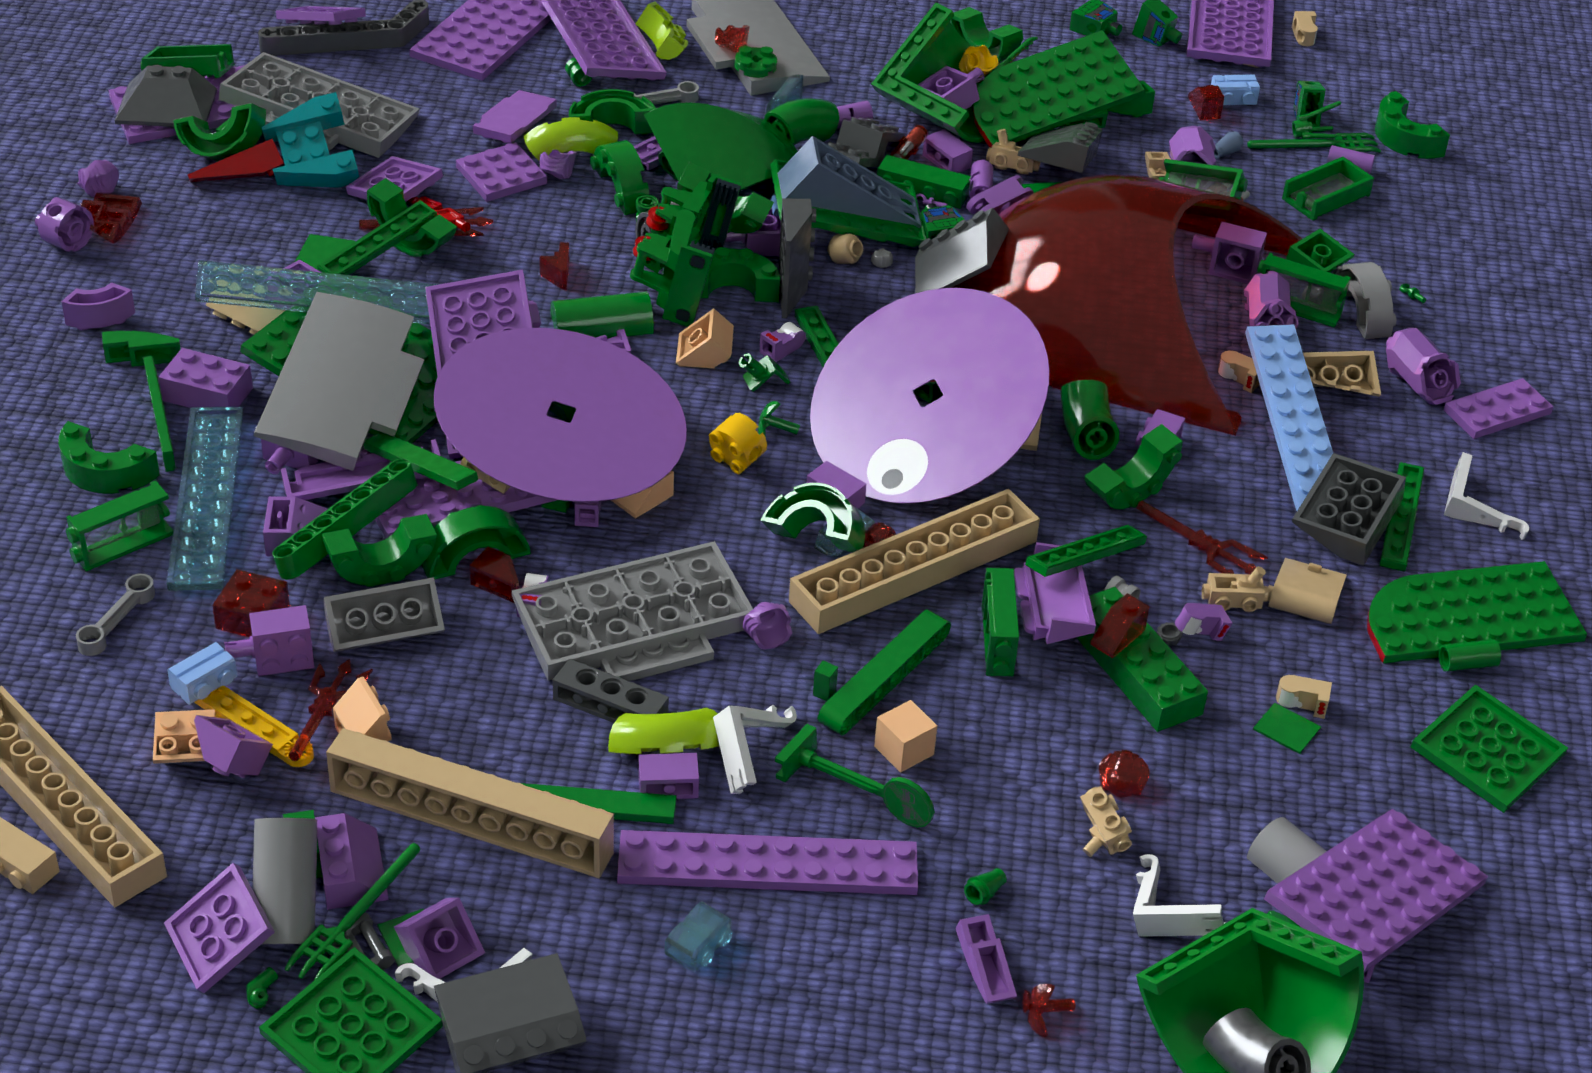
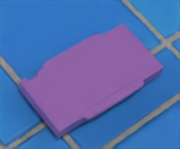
(514, 116)

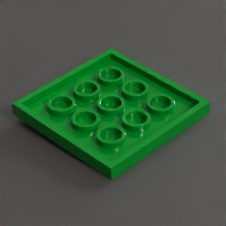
(1489, 748)
(351, 1021)

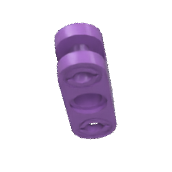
(999, 196)

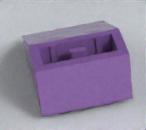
(285, 518)

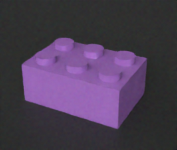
(205, 380)

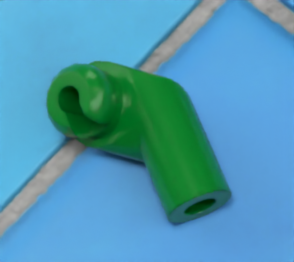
(257, 988)

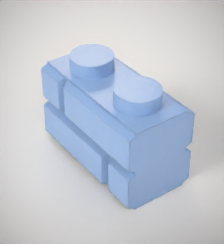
(1238, 89)
(202, 673)

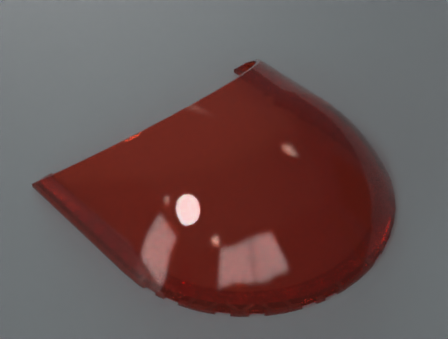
(1102, 288)

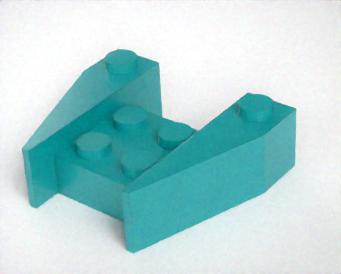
(305, 146)

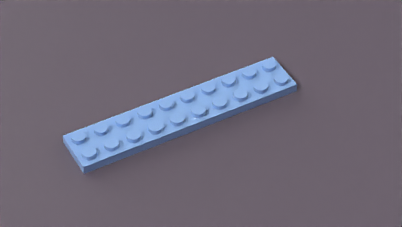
(1290, 405)

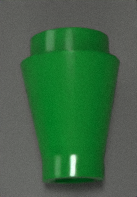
(984, 886)

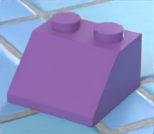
(231, 746)
(440, 938)

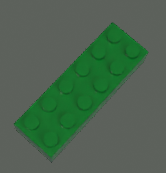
(1148, 672)

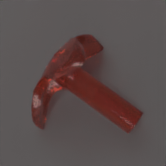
(1039, 1002)

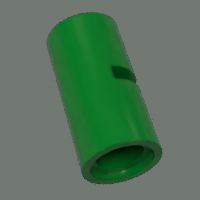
(1469, 655)

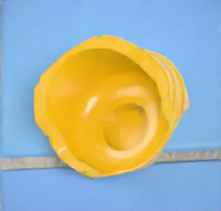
(978, 57)

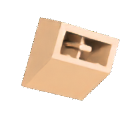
(362, 712)
(177, 736)

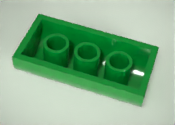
(605, 314)

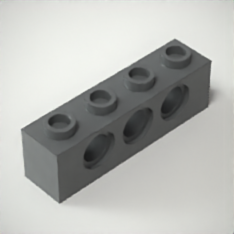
(604, 693)

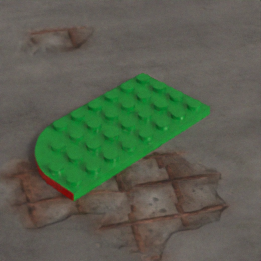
(1053, 89)
(1504, 603)

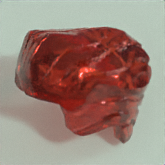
(732, 37)
(1123, 773)

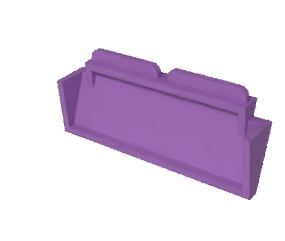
(330, 479)
(1056, 604)

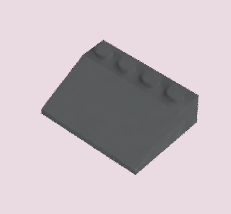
(1065, 147)
(795, 251)
(959, 252)
(1350, 507)
(509, 1015)

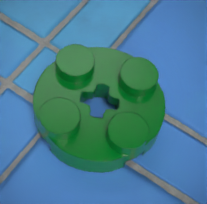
(755, 61)

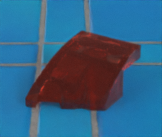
(112, 214)

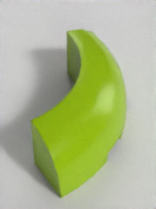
(665, 35)
(569, 135)
(663, 732)

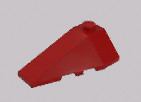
(249, 163)

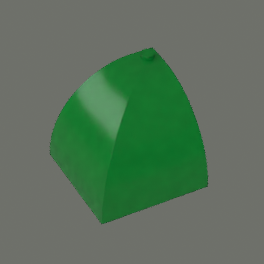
(924, 53)
(719, 141)
(1280, 971)

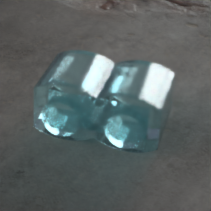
(698, 937)

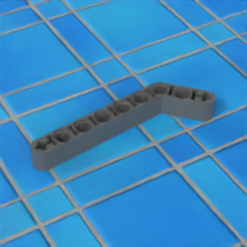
(348, 35)

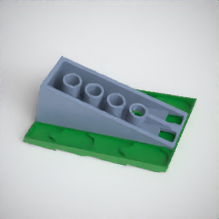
(848, 195)

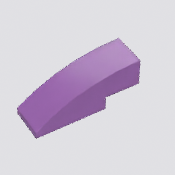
(985, 958)

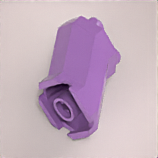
(1192, 145)
(1269, 301)
(1422, 365)

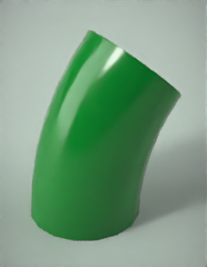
(804, 119)
(1089, 418)

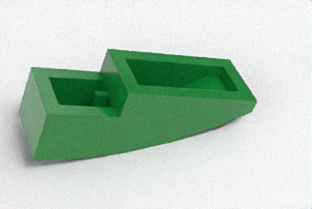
(135, 345)

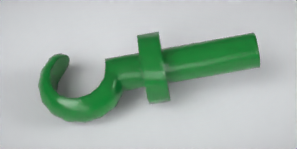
(1413, 293)

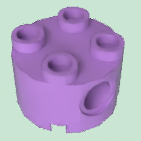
(65, 224)

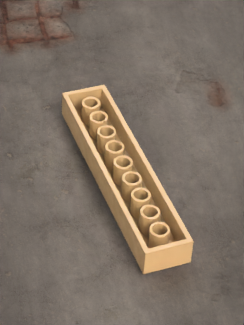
(912, 560)
(471, 802)
(74, 809)

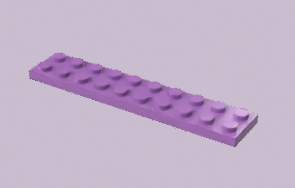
(767, 862)

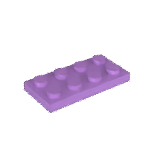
(320, 14)
(1498, 408)

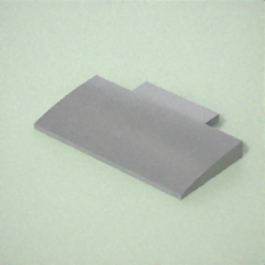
(767, 28)
(280, 86)
(341, 380)
(636, 614)

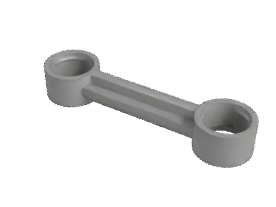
(684, 93)
(115, 614)

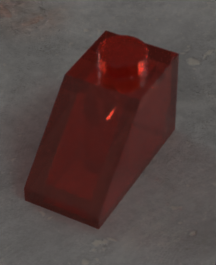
(1207, 102)
(494, 573)
(1121, 625)

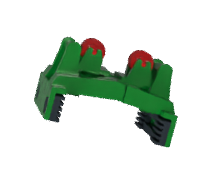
(684, 244)

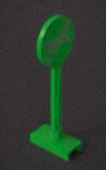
(902, 796)

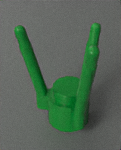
(1304, 128)

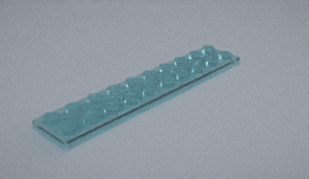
(297, 288)
(205, 499)

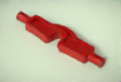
(448, 213)

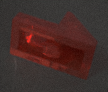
(556, 267)

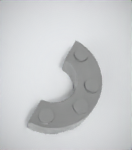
(1371, 298)

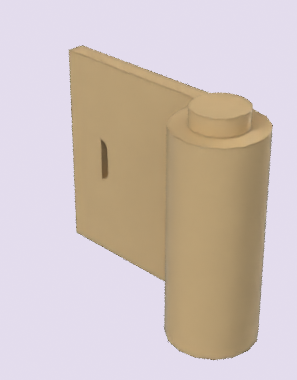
(1306, 590)

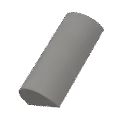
(383, 614)
(1282, 849)
(286, 876)

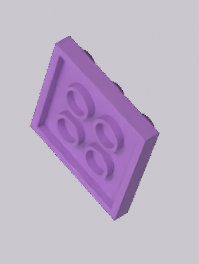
(501, 171)
(406, 174)
(218, 927)

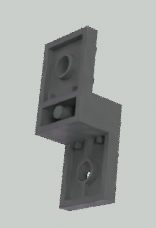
(865, 140)

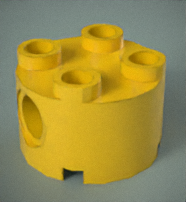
(737, 442)

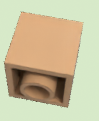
(905, 736)

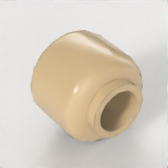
(845, 248)

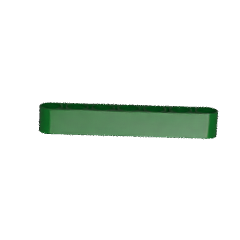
(351, 513)
(884, 672)

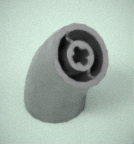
(1247, 1045)

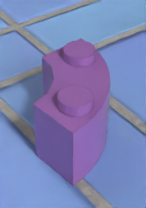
(98, 307)

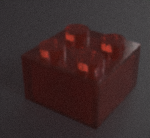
(245, 595)

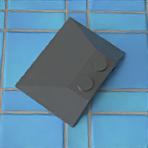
(165, 94)

